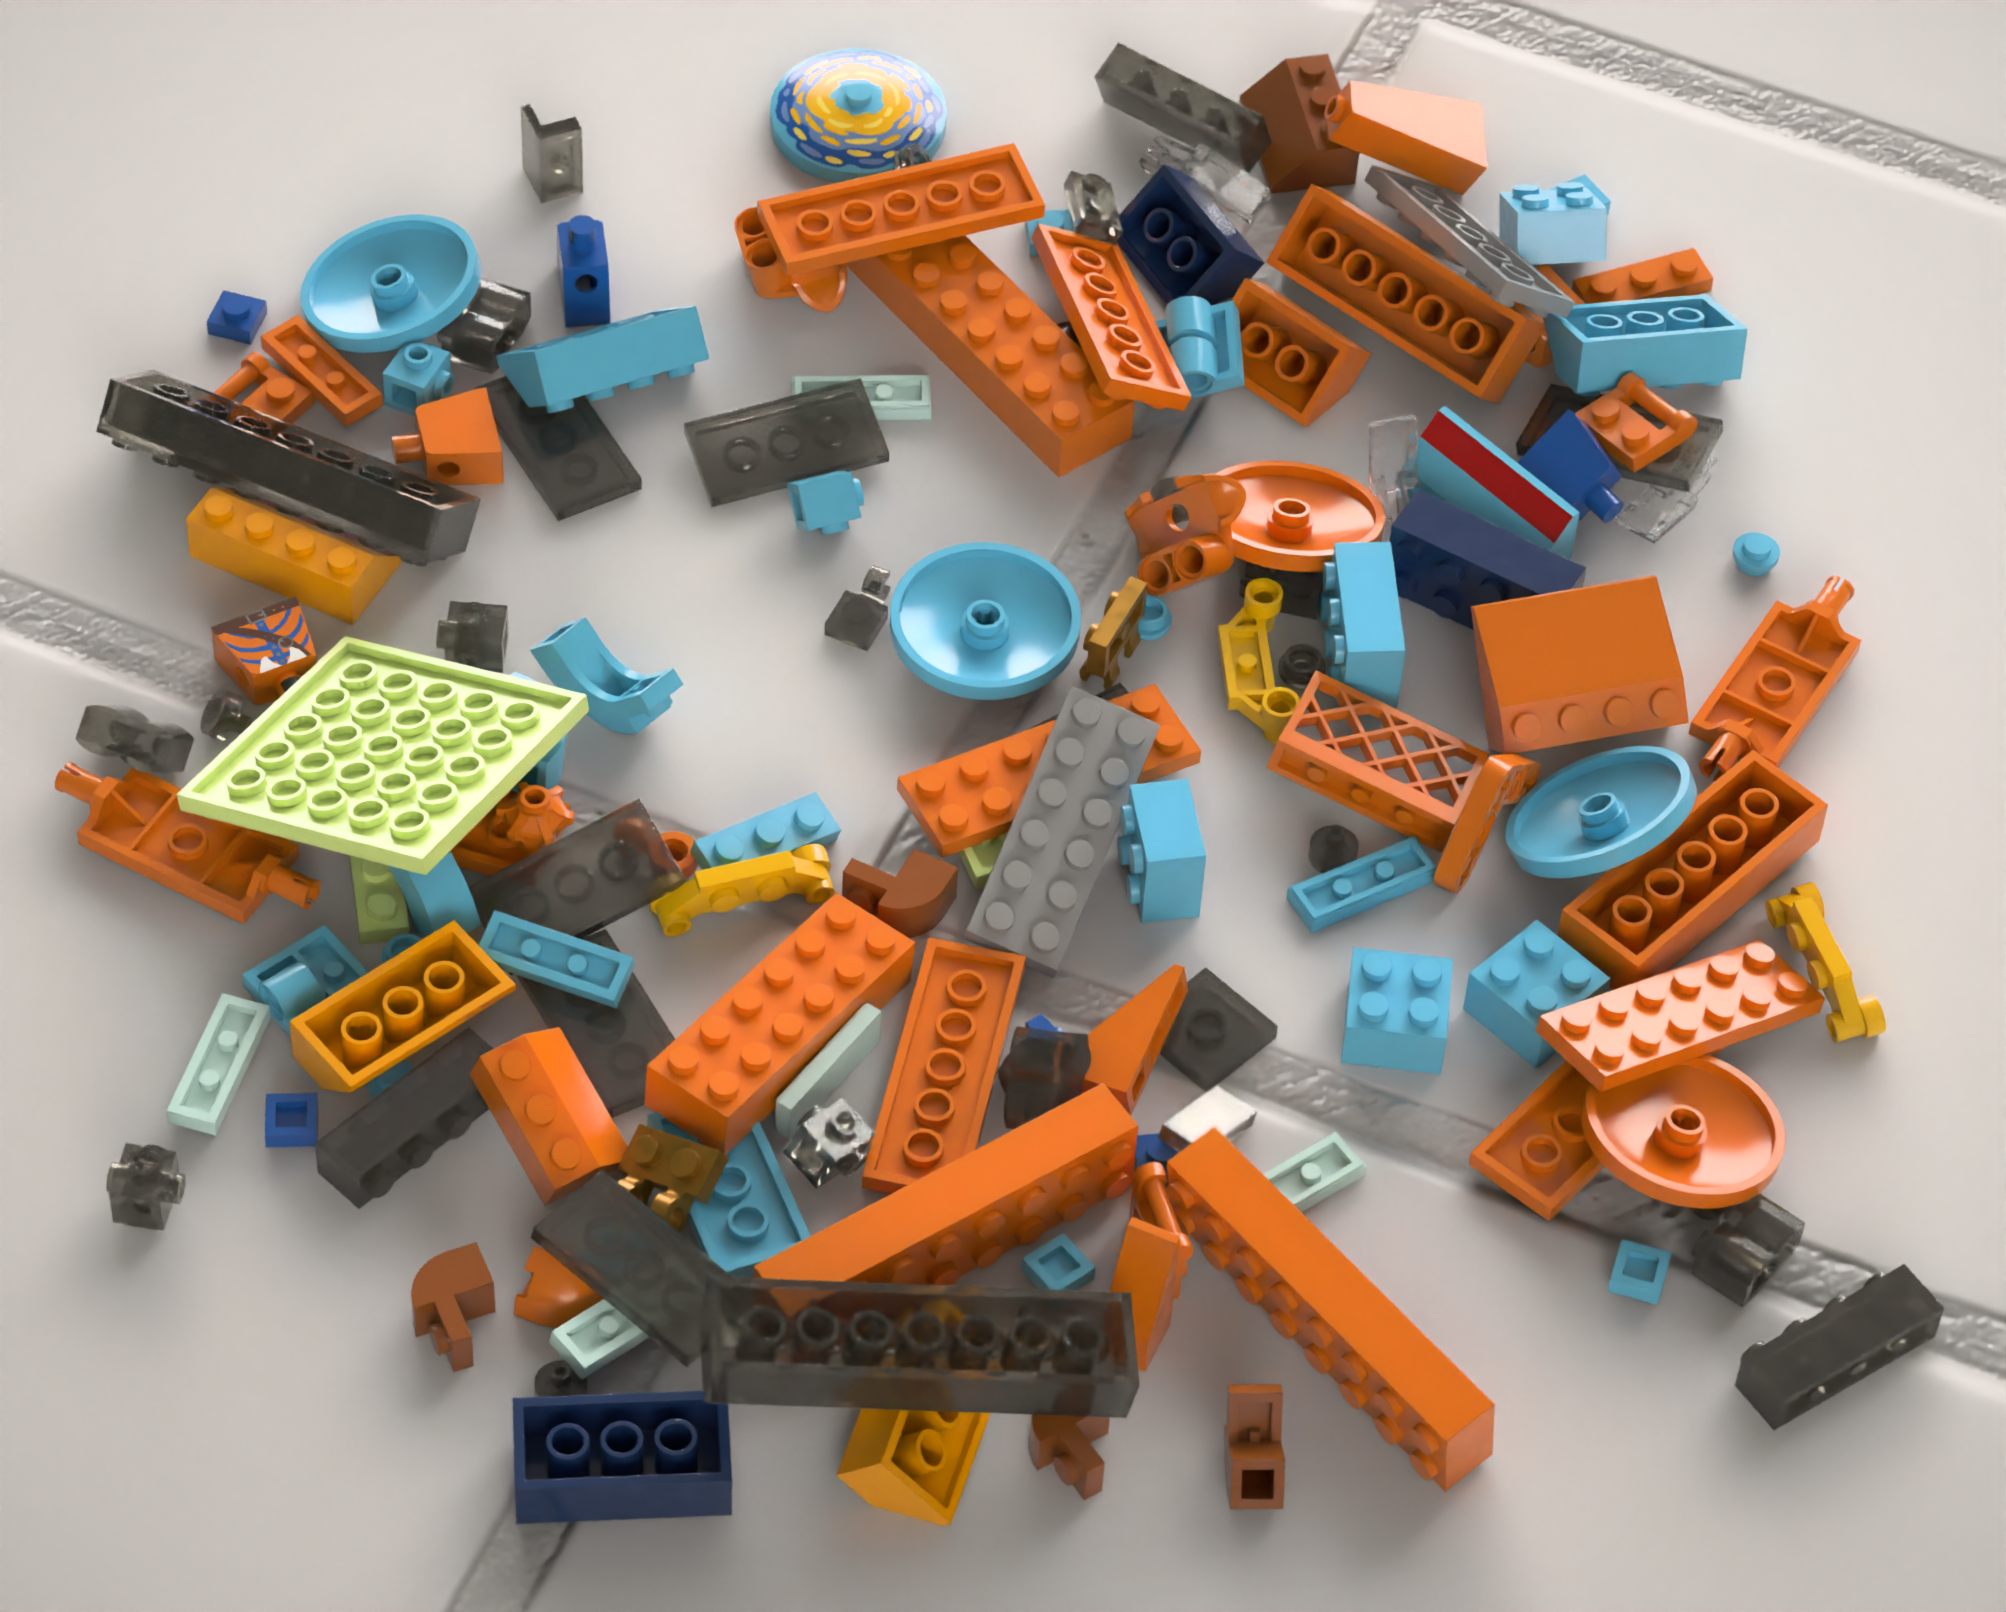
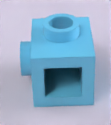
(417, 377)
(826, 501)

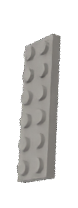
(1469, 243)
(1062, 831)

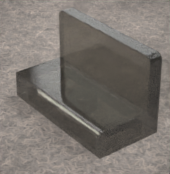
(552, 156)

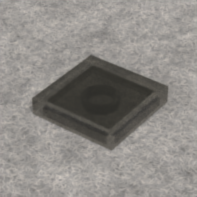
(1215, 1032)

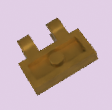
(1114, 632)
(674, 1165)

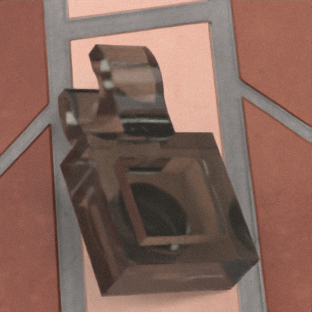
(1299, 589)
(861, 617)

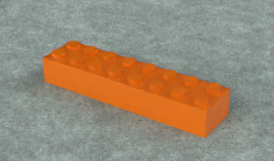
(1001, 349)
(977, 1203)
(1331, 1310)

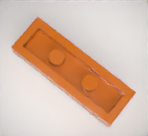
(1660, 277)
(321, 369)

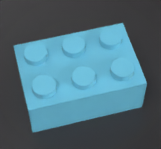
(1363, 619)

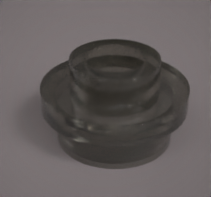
(1299, 665)

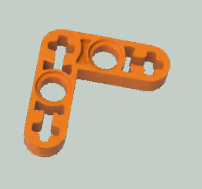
(1500, 782)

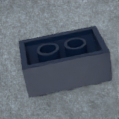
(1185, 240)

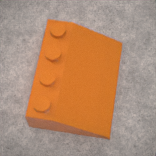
(1577, 666)

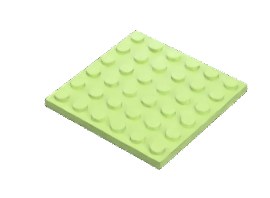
(384, 754)

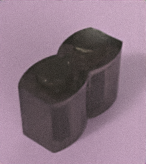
(487, 326)
(138, 742)
(1044, 1072)
(1746, 1248)

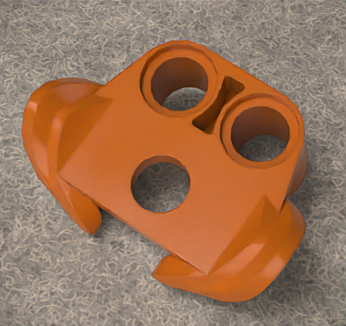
(817, 288)
(1186, 557)

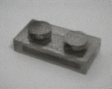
(1092, 207)

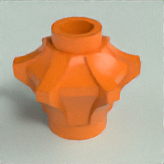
(535, 816)

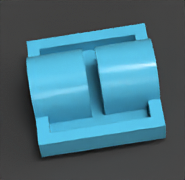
(1204, 344)

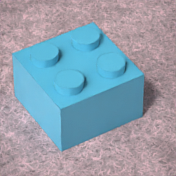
(1553, 224)
(1162, 851)
(1526, 980)
(1397, 1010)

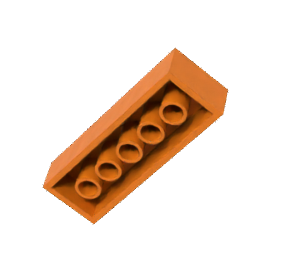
(1404, 294)
(1678, 893)
(775, 1022)

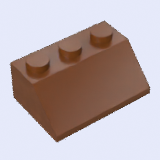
(1293, 108)

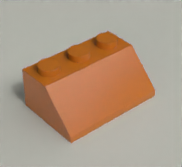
(1293, 355)
(549, 1112)

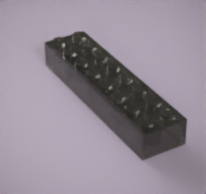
(288, 467)
(917, 1347)

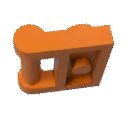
(276, 396)
(1627, 433)
(1153, 1206)

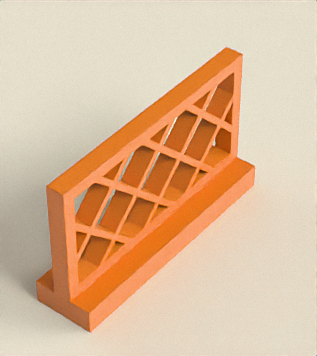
(1365, 785)

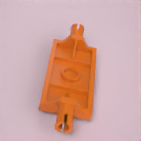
(1777, 682)
(203, 858)

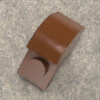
(910, 900)
(447, 1294)
(1068, 1445)
(1254, 1447)

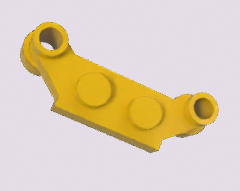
(1248, 662)
(745, 882)
(1827, 968)

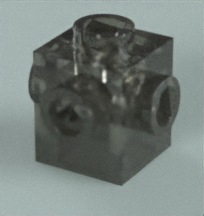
(475, 635)
(829, 1143)
(144, 1186)

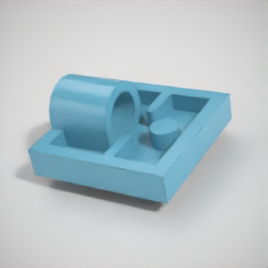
(302, 975)

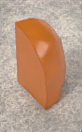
(552, 1292)

